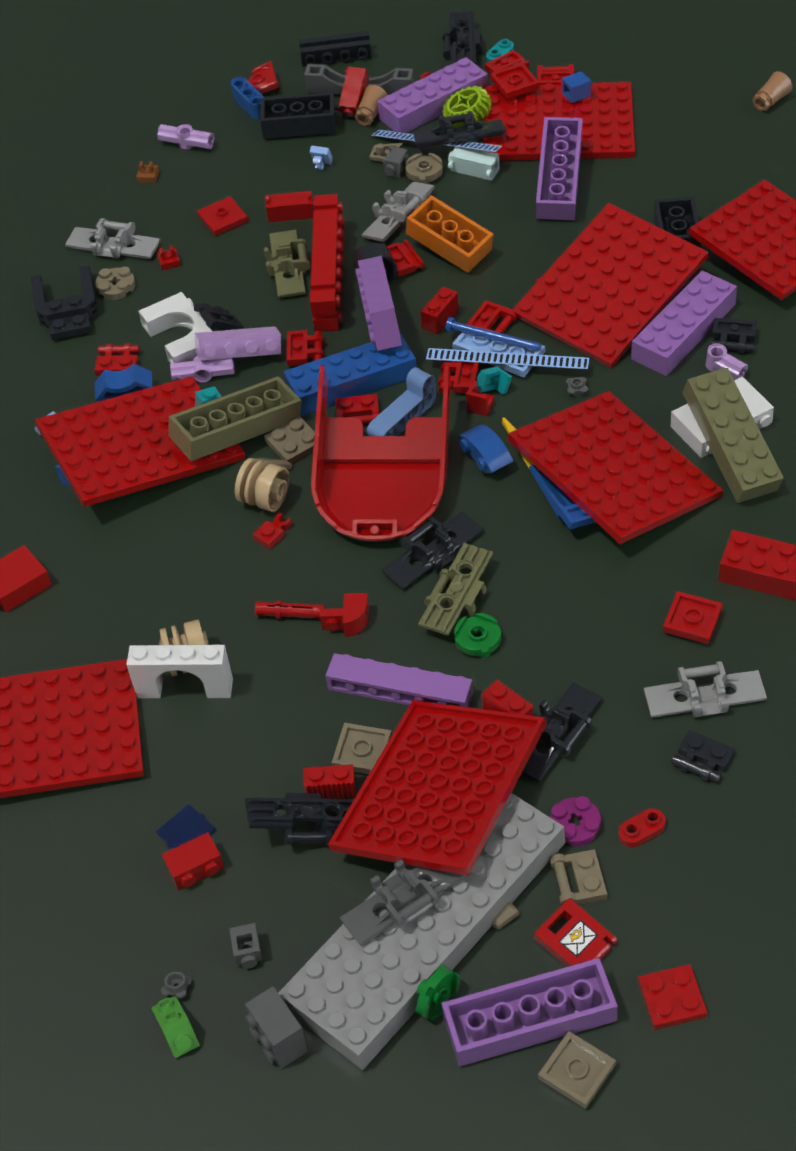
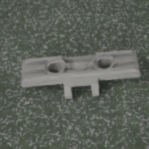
(396, 210)
(113, 246)
(705, 699)

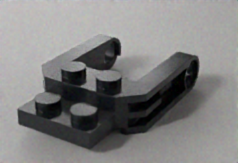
(66, 315)

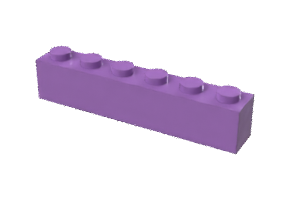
(396, 682)

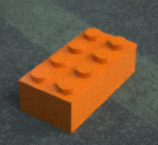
(449, 233)

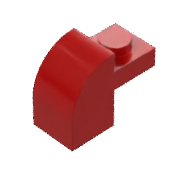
(350, 618)

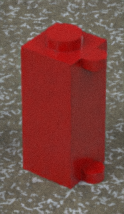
(353, 90)
(290, 206)

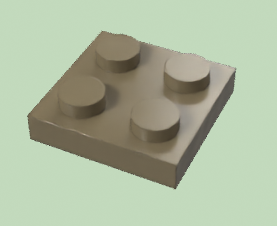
(292, 440)
(360, 746)
(577, 1069)

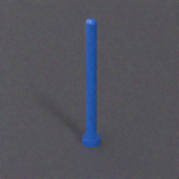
(452, 325)

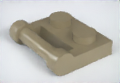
(586, 874)

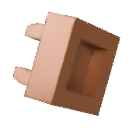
(147, 173)

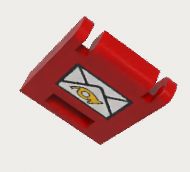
(578, 939)

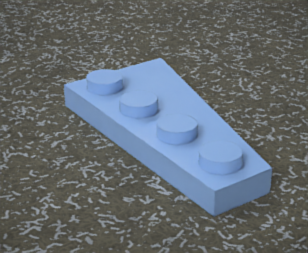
(476, 343)

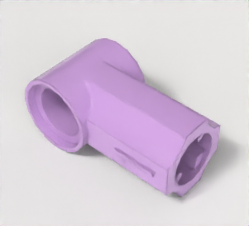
(718, 358)

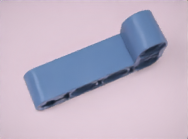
(411, 404)

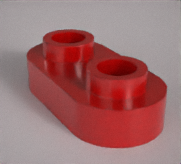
(643, 828)

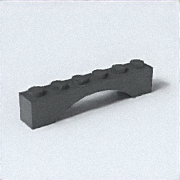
(325, 80)

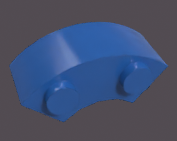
(118, 383)
(485, 448)

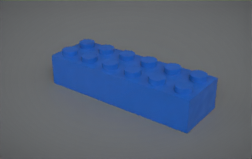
(351, 373)

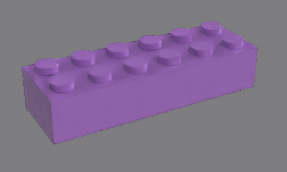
(425, 98)
(559, 168)
(378, 303)
(683, 323)
(529, 1011)

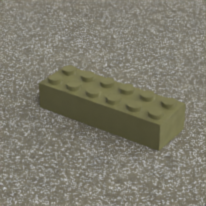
(234, 418)
(732, 435)

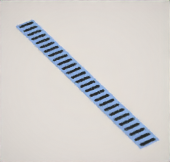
(464, 144)
(508, 358)

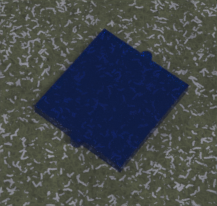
(184, 827)

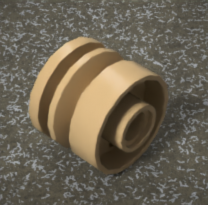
(262, 484)
(192, 636)

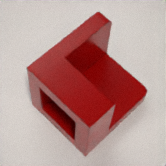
(478, 402)

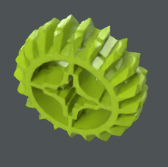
(466, 100)

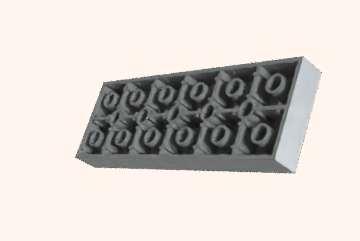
(367, 992)

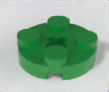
(477, 646)
(436, 991)

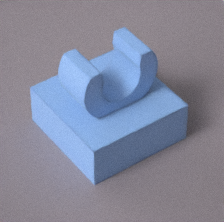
(320, 156)

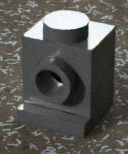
(395, 161)
(246, 945)

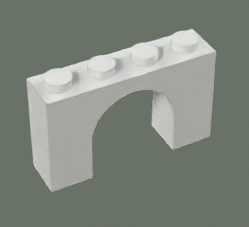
(170, 313)
(687, 428)
(205, 661)

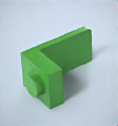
(175, 1026)

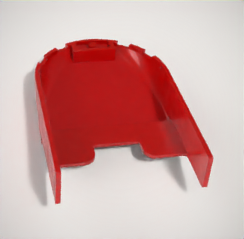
(378, 483)

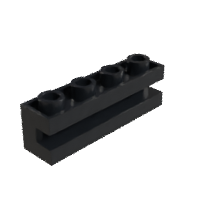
(335, 49)

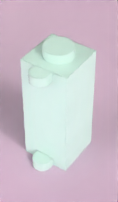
(474, 162)

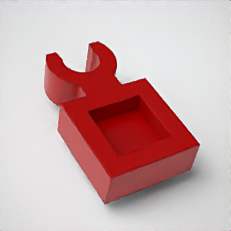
(271, 533)

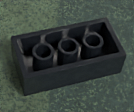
(298, 115)

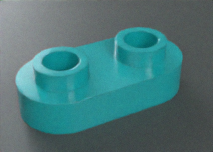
(501, 48)

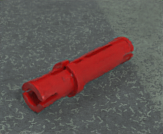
(281, 609)

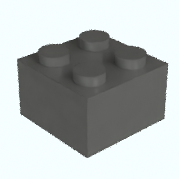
(275, 1028)

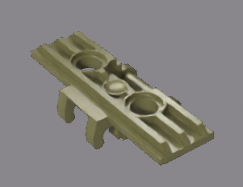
(280, 262)
(463, 589)

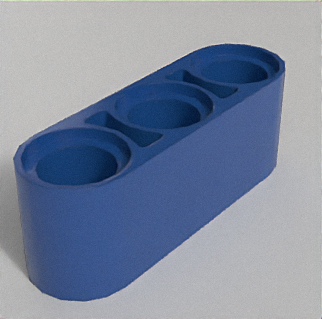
(247, 96)

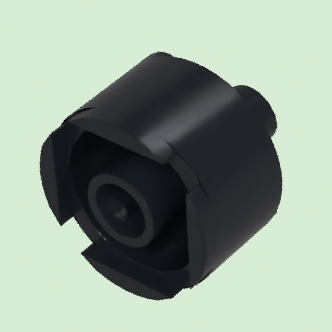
(375, 250)

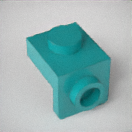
(492, 379)

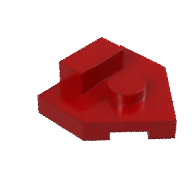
(264, 78)

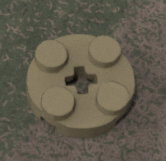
(424, 168)
(121, 276)

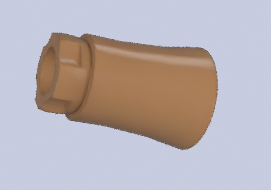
(772, 91)
(368, 107)

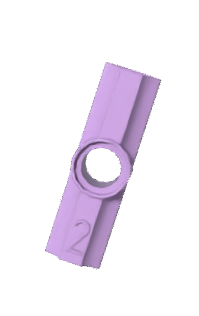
(185, 136)
(202, 370)

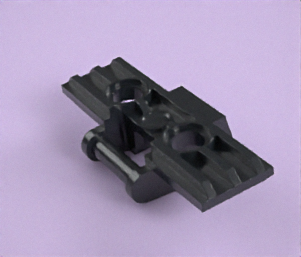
(463, 39)
(446, 134)
(435, 554)
(570, 711)
(298, 807)

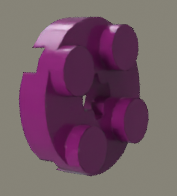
(585, 811)

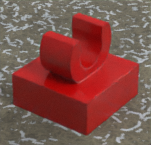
(168, 258)

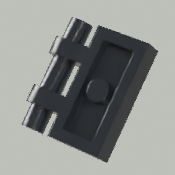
(218, 317)
(734, 330)
(706, 751)

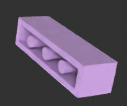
(237, 343)

